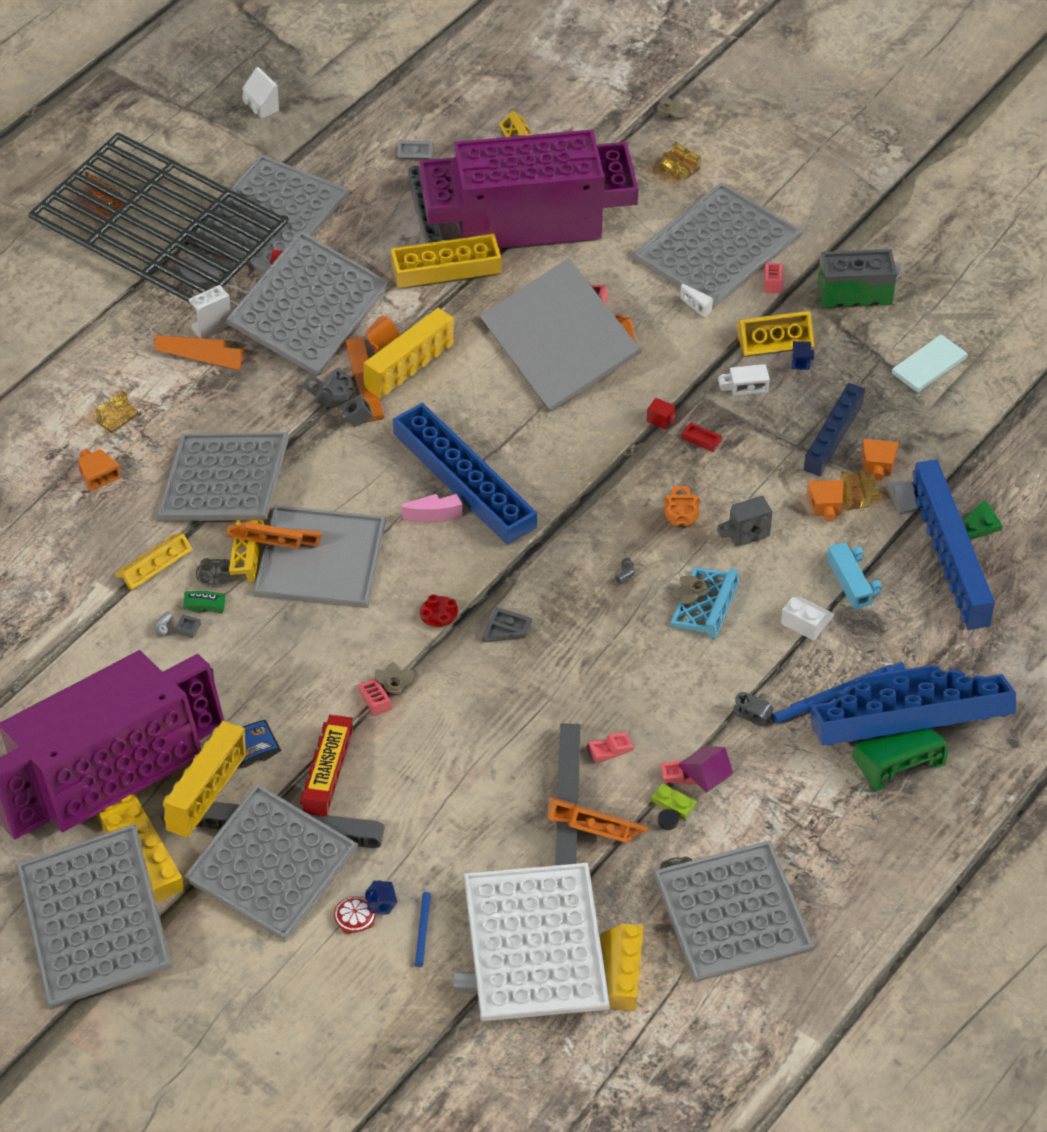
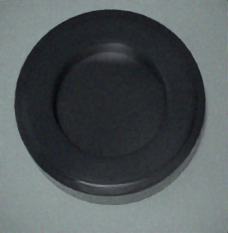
(668, 819)

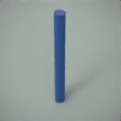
(422, 929)

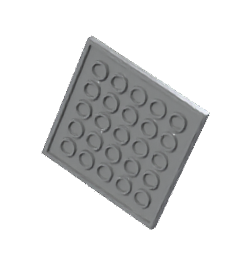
(223, 476)
(271, 862)
(733, 911)

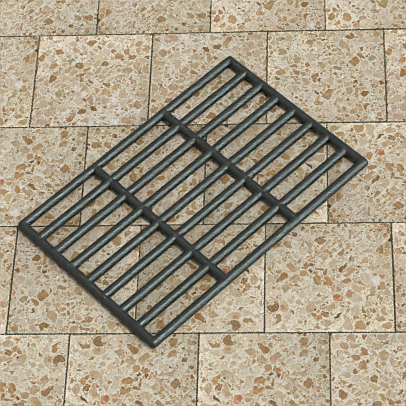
(143, 193)

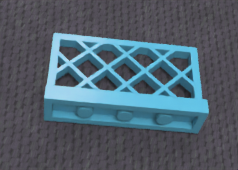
(719, 603)

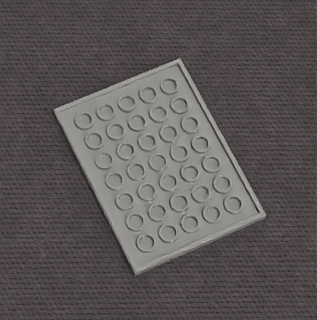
(284, 190)
(717, 243)
(308, 303)
(560, 334)
(93, 916)

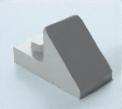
(902, 496)

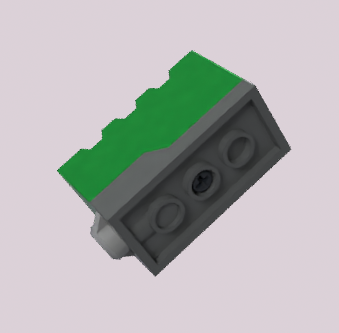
(857, 277)

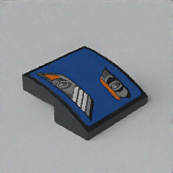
(259, 742)

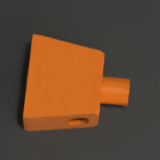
(879, 457)
(97, 469)
(826, 498)

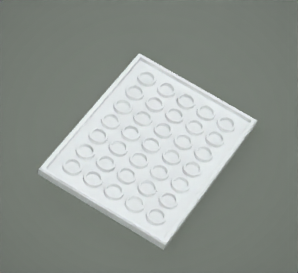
(535, 942)

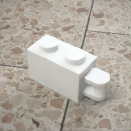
(745, 380)

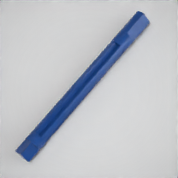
(803, 706)

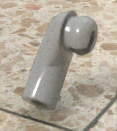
(160, 624)

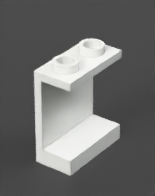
(211, 310)

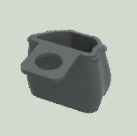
(334, 390)

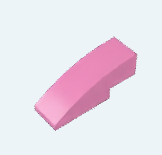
(432, 509)

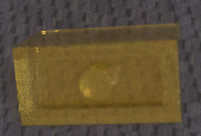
(115, 412)

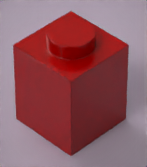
(661, 413)

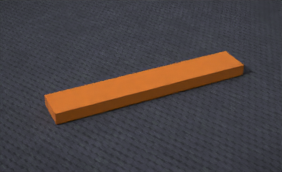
(358, 355)

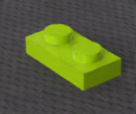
(673, 800)

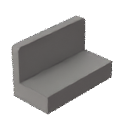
(415, 149)

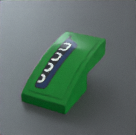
(200, 600)

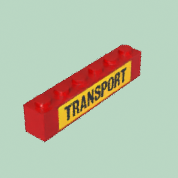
(327, 765)

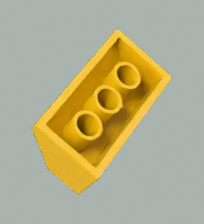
(774, 332)
(621, 960)

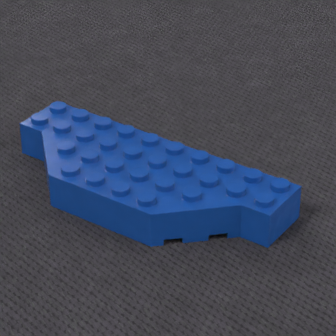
(910, 702)

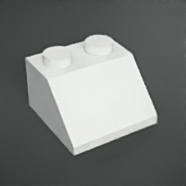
(261, 94)
(805, 617)

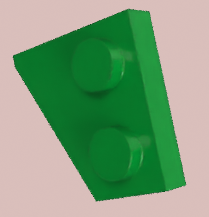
(981, 521)

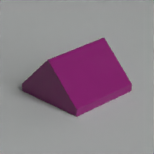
(708, 767)

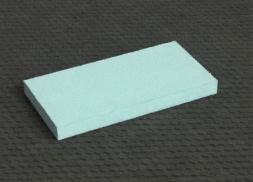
(929, 363)

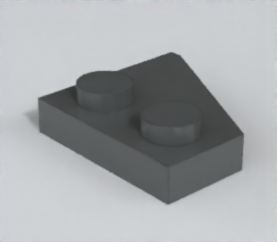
(506, 626)

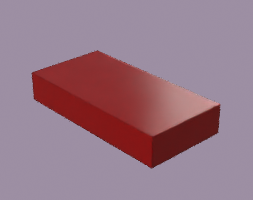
(701, 437)

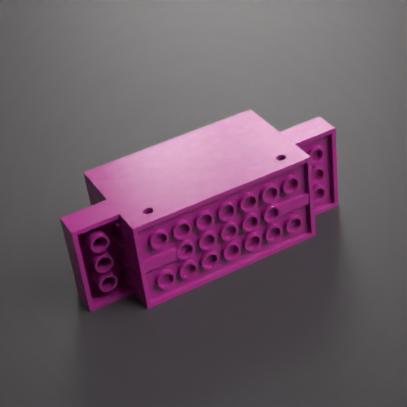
(529, 187)
(103, 740)

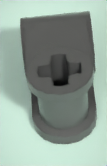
(753, 710)

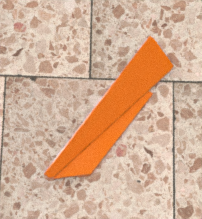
(201, 349)
(274, 535)
(593, 820)

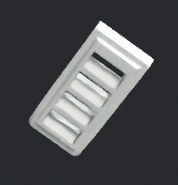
(698, 301)

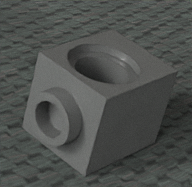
(357, 410)

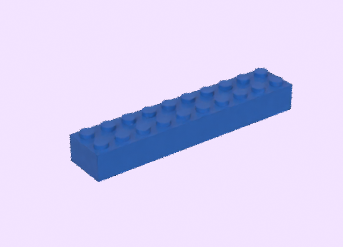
(465, 473)
(952, 545)

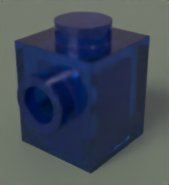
(801, 355)
(381, 897)

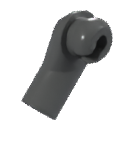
(627, 571)

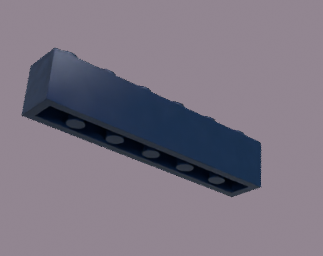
(834, 429)

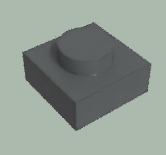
(187, 626)

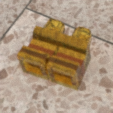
(680, 161)
(857, 491)

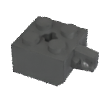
(747, 521)

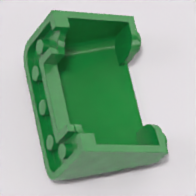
(887, 755)

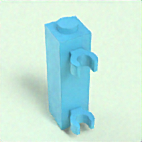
(850, 575)

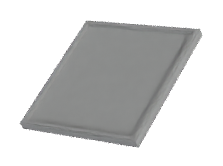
(335, 571)

